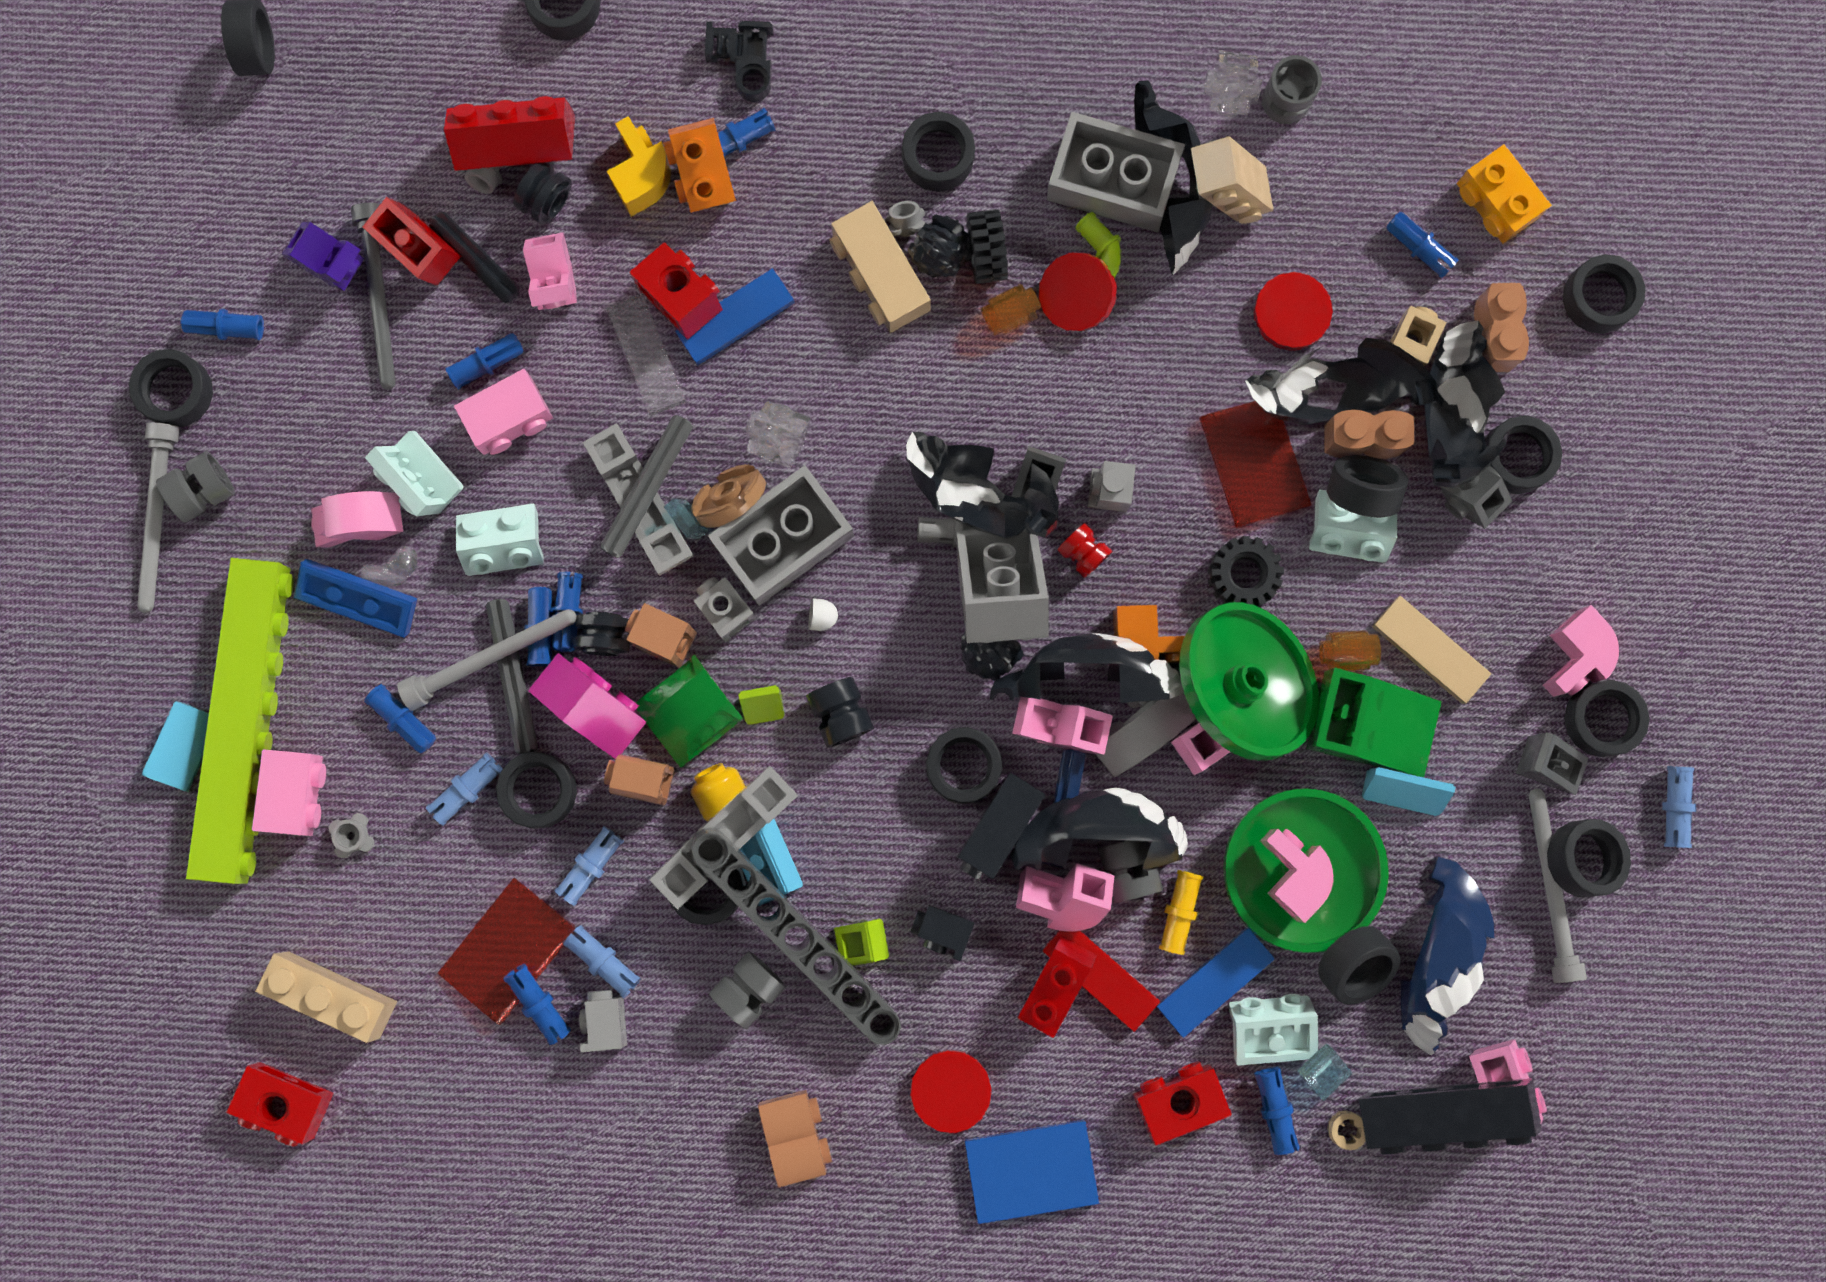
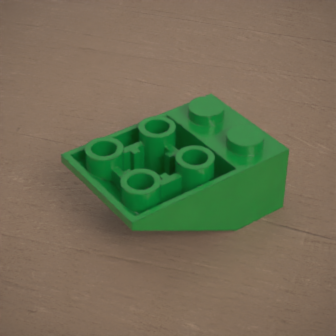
(1374, 722)

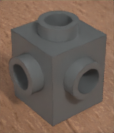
(1479, 498)

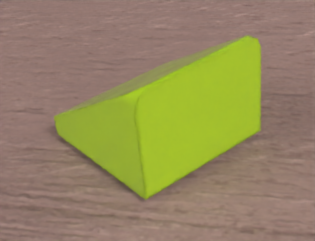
(762, 705)
(862, 942)

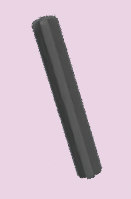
(646, 486)
(512, 679)

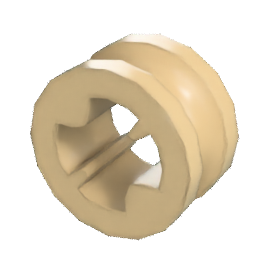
(1336, 1120)

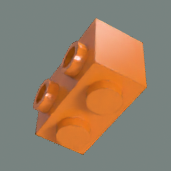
(700, 165)

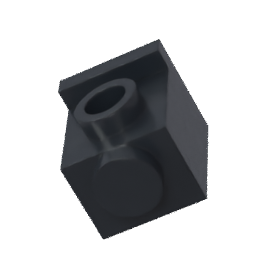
(942, 931)

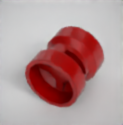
(1081, 547)

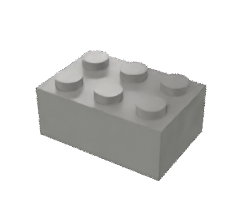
(1114, 171)
(782, 535)
(1002, 587)

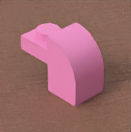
(549, 272)
(356, 516)
(1589, 645)
(1063, 725)
(1198, 749)
(1308, 878)
(1067, 902)

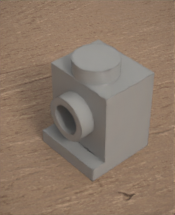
(1112, 486)
(725, 622)
(603, 1022)

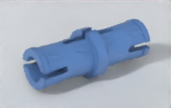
(464, 789)
(1679, 807)
(589, 865)
(602, 961)

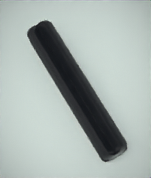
(475, 257)

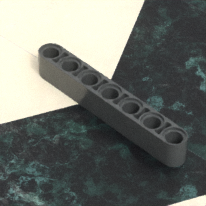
(804, 954)

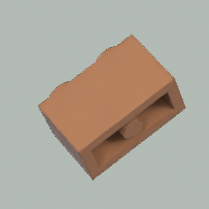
(660, 634)

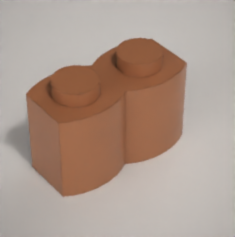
(1501, 315)
(1377, 436)
(639, 779)
(793, 1137)

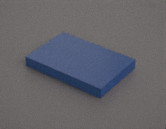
(1031, 1171)

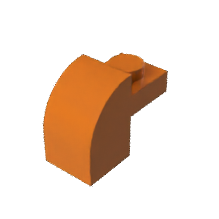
(1141, 626)

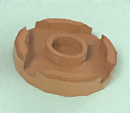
(730, 497)

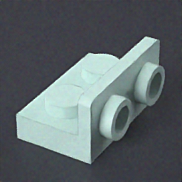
(1274, 1029)

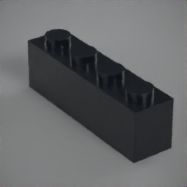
(1451, 1115)

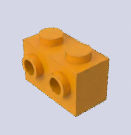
(1502, 194)

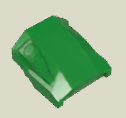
(688, 712)

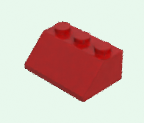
(510, 133)

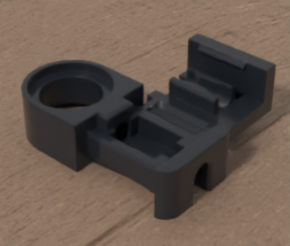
(747, 49)

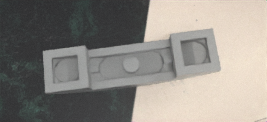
(620, 471)
(1145, 733)
(738, 821)

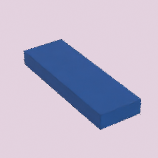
(740, 315)
(355, 598)
(1215, 982)

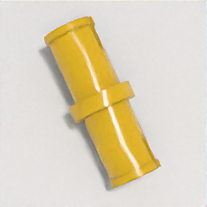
(1180, 912)

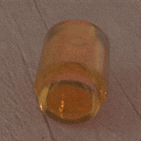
(1010, 310)
(1350, 650)

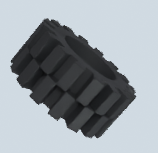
(987, 246)
(1258, 553)

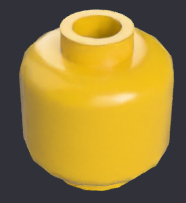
(715, 789)

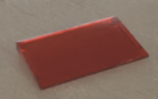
(1254, 463)
(511, 933)

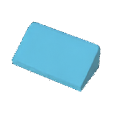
(178, 747)
(1407, 791)
(772, 859)

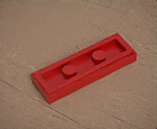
(1111, 983)

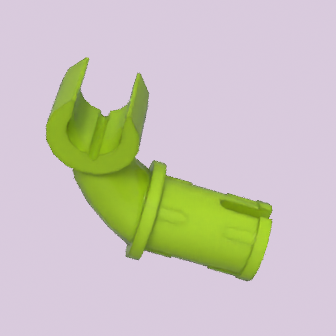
(1101, 240)

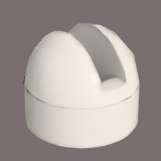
(822, 615)

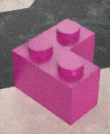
(583, 703)

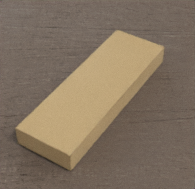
(1431, 650)

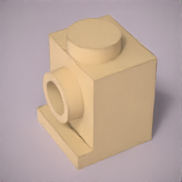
(1425, 326)

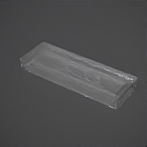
(646, 354)

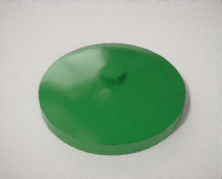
(1249, 681)
(1317, 820)

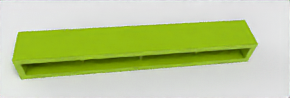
(239, 720)

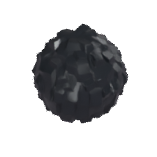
(940, 247)
(990, 659)

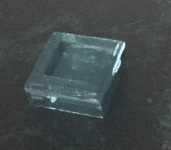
(682, 515)
(1324, 1072)

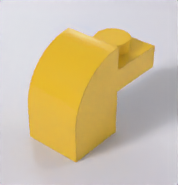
(645, 175)

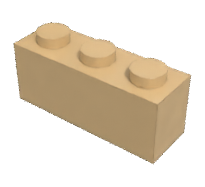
(1232, 180)
(879, 267)
(326, 996)

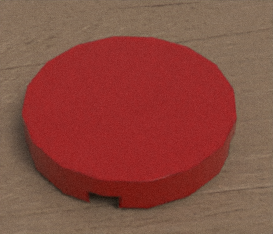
(1077, 291)
(1293, 311)
(950, 1091)

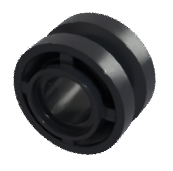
(542, 193)
(601, 634)

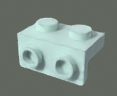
(415, 475)
(1351, 534)
(498, 540)

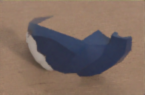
(1450, 957)

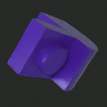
(323, 255)

